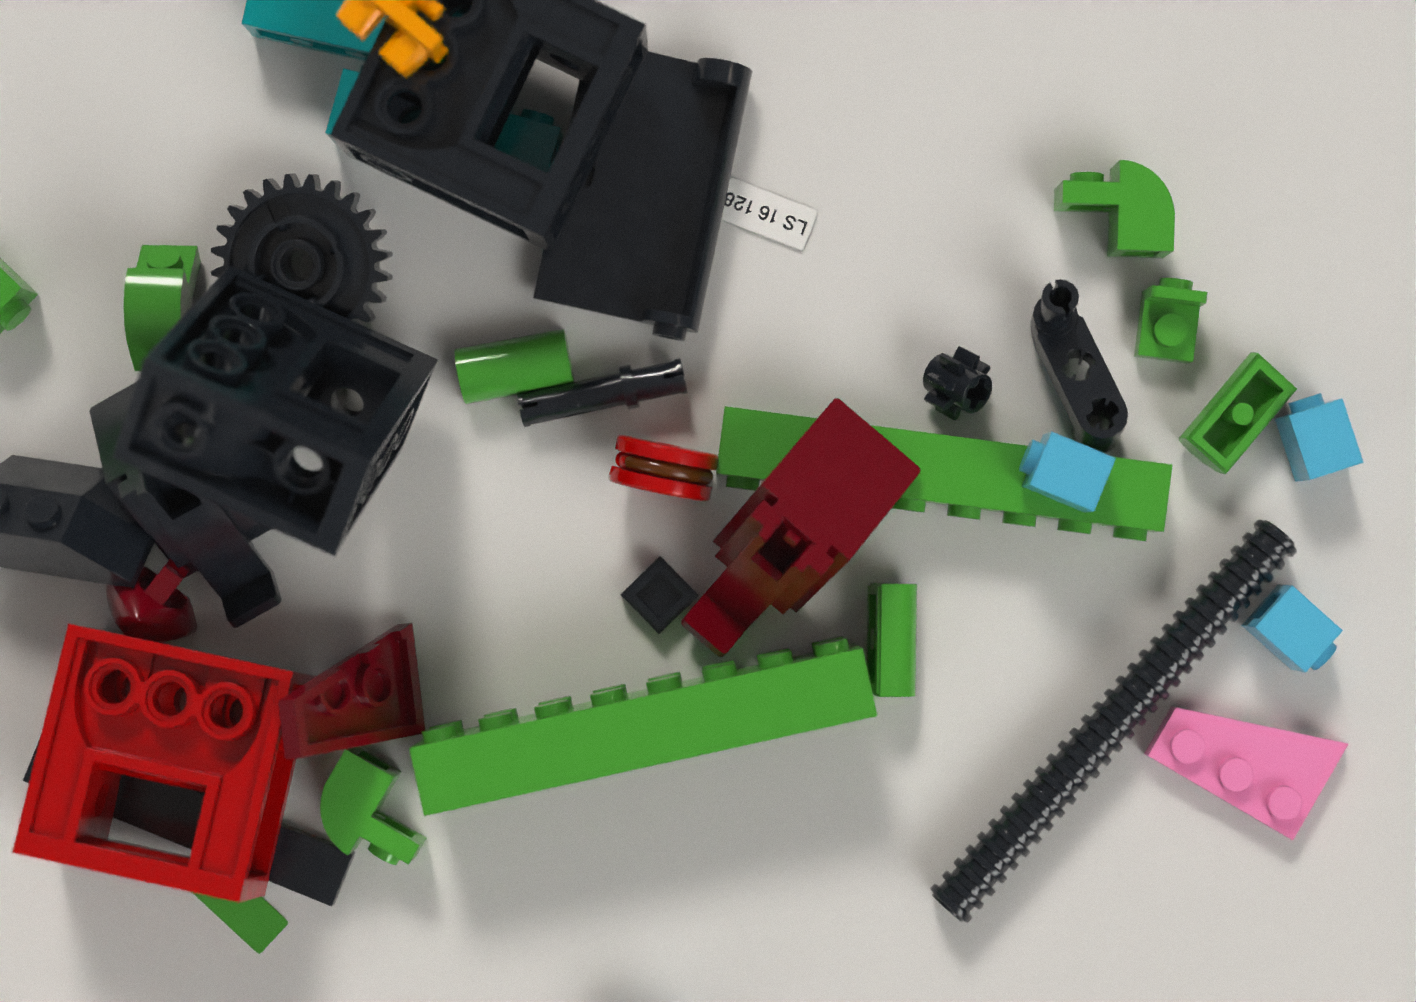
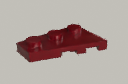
(358, 700)

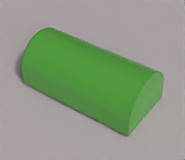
(513, 366)
(1237, 413)
(892, 639)

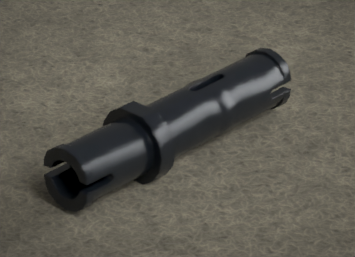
(602, 392)

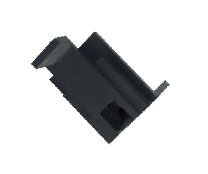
(187, 525)

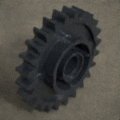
(321, 224)

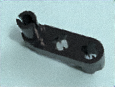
(1064, 336)

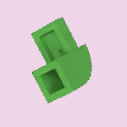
(1137, 204)
(157, 295)
(353, 805)

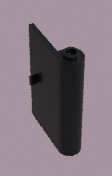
(656, 198)

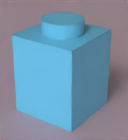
(1318, 437)
(1066, 471)
(1293, 629)

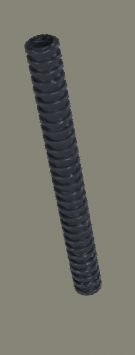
(1114, 719)

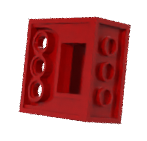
(100, 734)

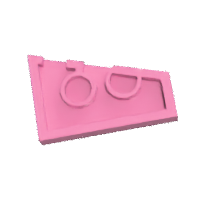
(1249, 765)

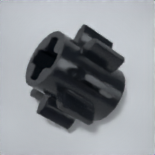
(957, 383)

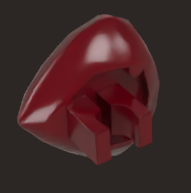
(154, 606)

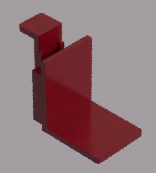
(801, 524)

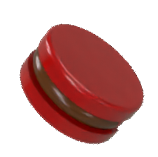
(663, 468)

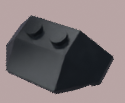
(67, 523)

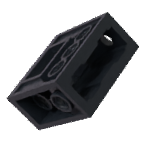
(471, 97)
(253, 381)

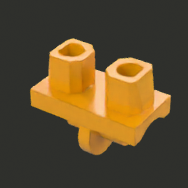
(413, 40)

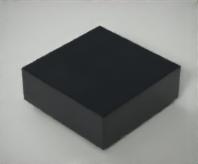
(659, 594)

